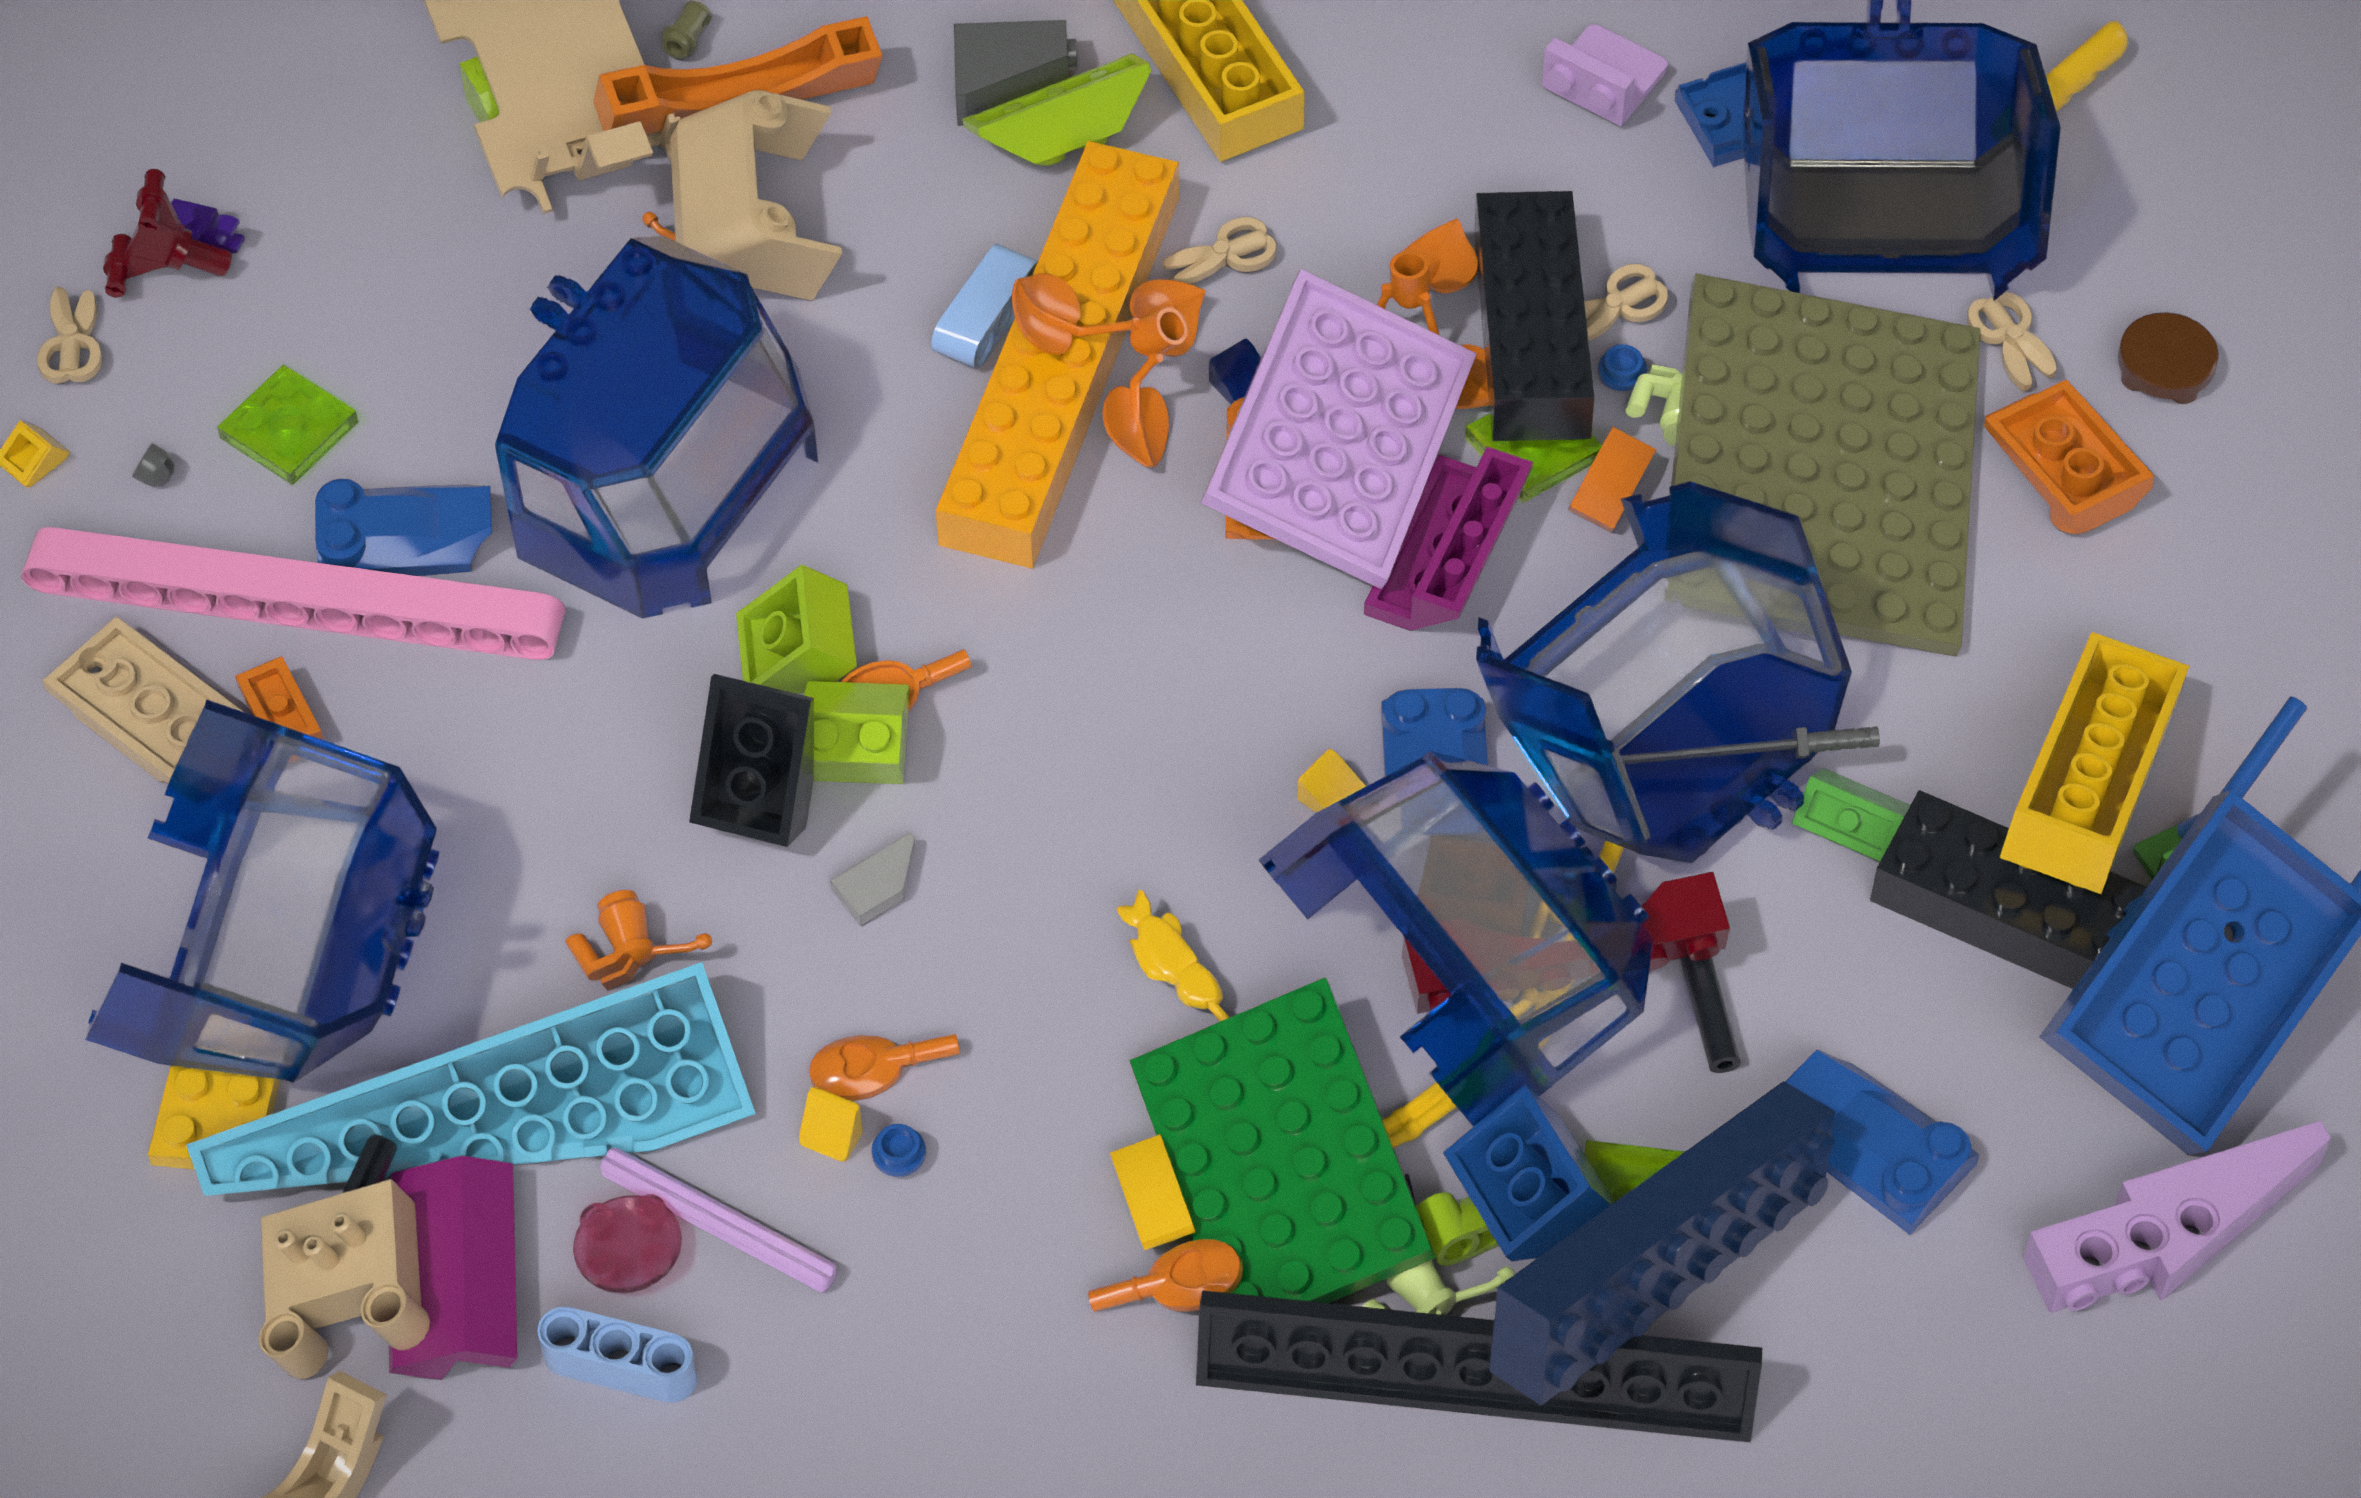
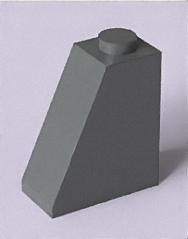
(1008, 61)

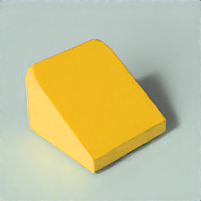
(31, 453)
(1327, 782)
(830, 1124)

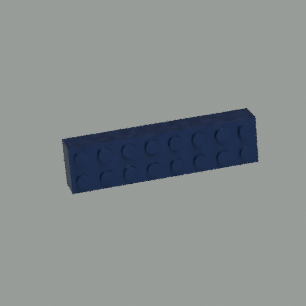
(1660, 1243)

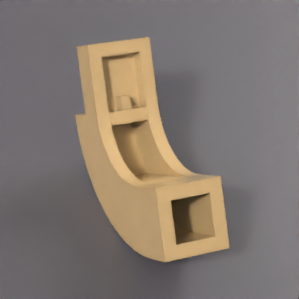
(340, 1443)

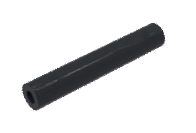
(1711, 1014)

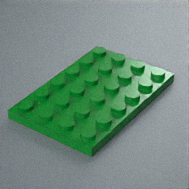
(1285, 1149)

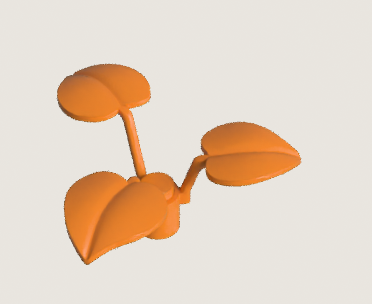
(1446, 265)
(1161, 325)

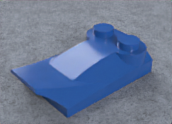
(401, 527)
(1435, 721)
(1884, 1144)

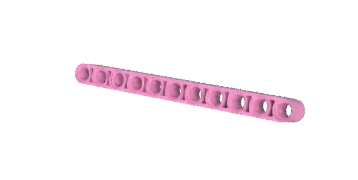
(294, 593)

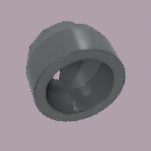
(154, 467)

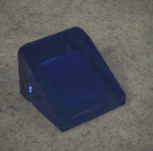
(1234, 370)

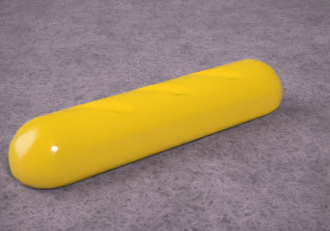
(2086, 62)

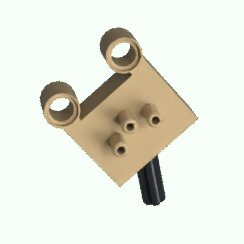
(342, 1263)

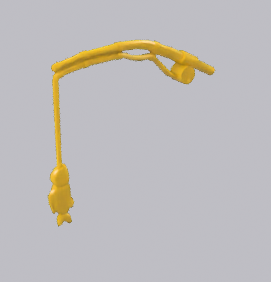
(1170, 959)

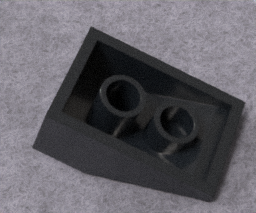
(755, 761)

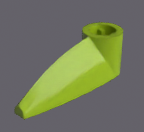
(1454, 1228)

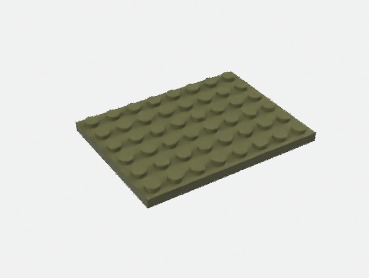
(1853, 428)

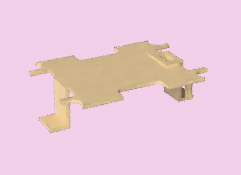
(544, 79)

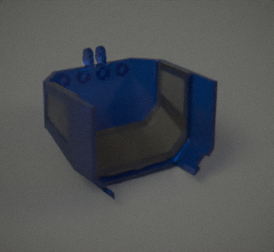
(1898, 149)

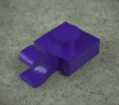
(208, 225)

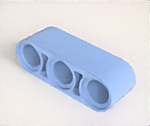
(982, 308)
(601, 1335)

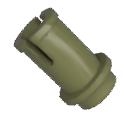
(681, 37)

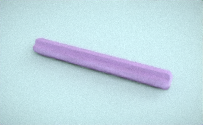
(720, 1220)

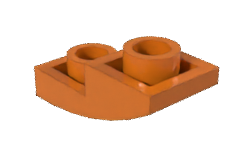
(1610, 478)

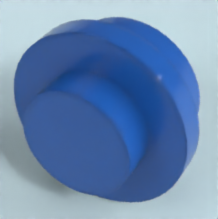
(1621, 367)
(898, 1150)

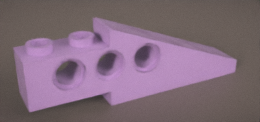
(2212, 1193)

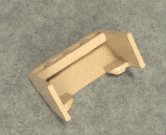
(718, 192)

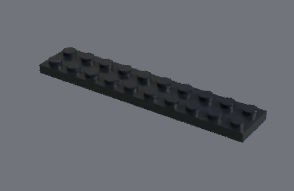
(1446, 1365)

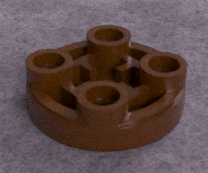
(2167, 357)

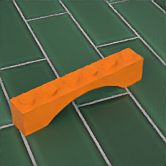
(818, 64)

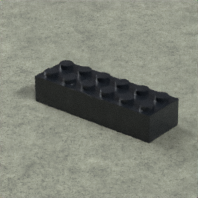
(1533, 316)
(1951, 878)

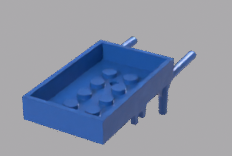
(2176, 1010)

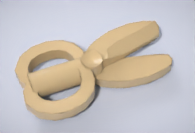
(1206, 260)
(1603, 312)
(73, 335)
(2016, 339)

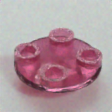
(627, 1243)

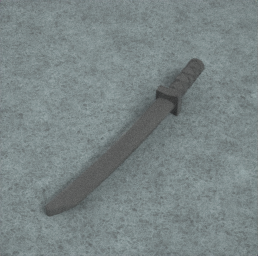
(1802, 744)

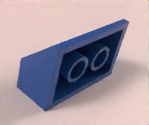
(1527, 1176)

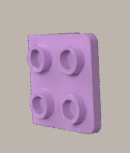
(1602, 72)

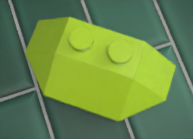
(1066, 113)

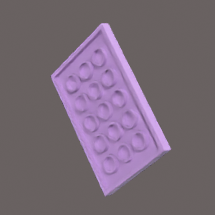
(1339, 429)

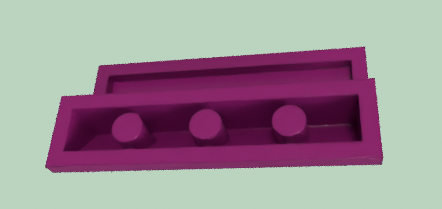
(1449, 540)
(463, 1265)

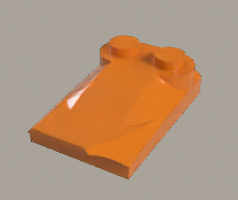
(2070, 457)

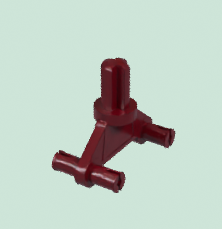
(158, 242)

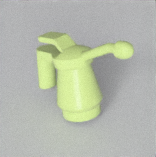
(1663, 383)
(1427, 1293)

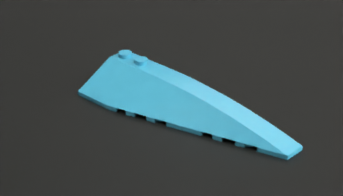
(567, 1086)

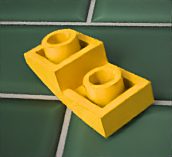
(1152, 1192)

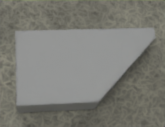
(876, 881)

